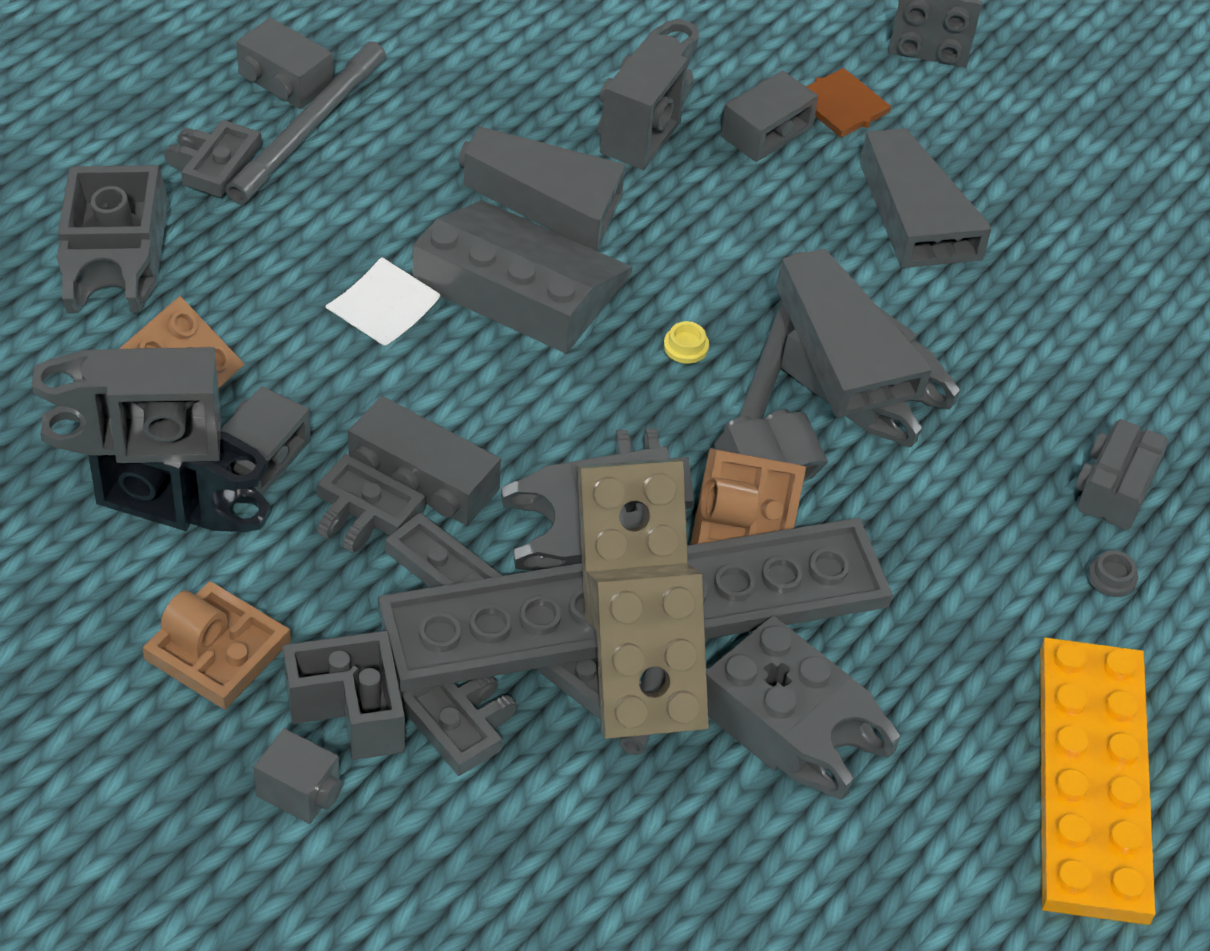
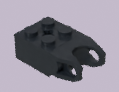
(184, 491)

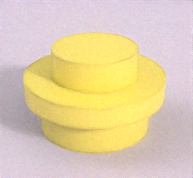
(686, 343)

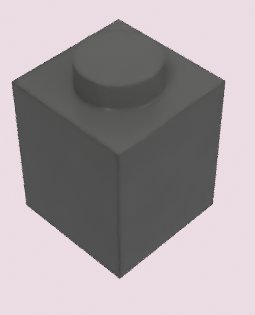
(297, 776)

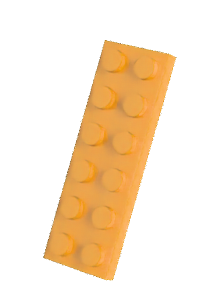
(1095, 783)

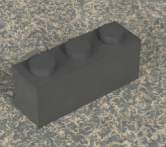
(427, 458)

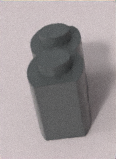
(776, 437)

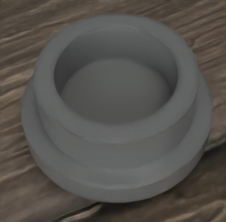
(1113, 574)

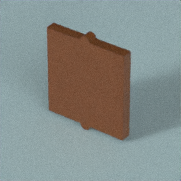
(846, 102)

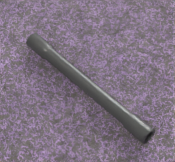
(257, 172)

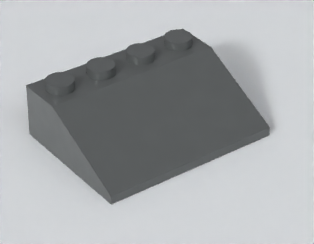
(517, 273)

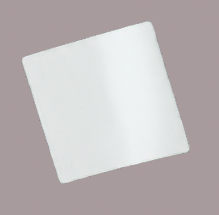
(384, 302)

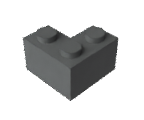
(348, 680)

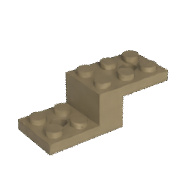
(642, 598)

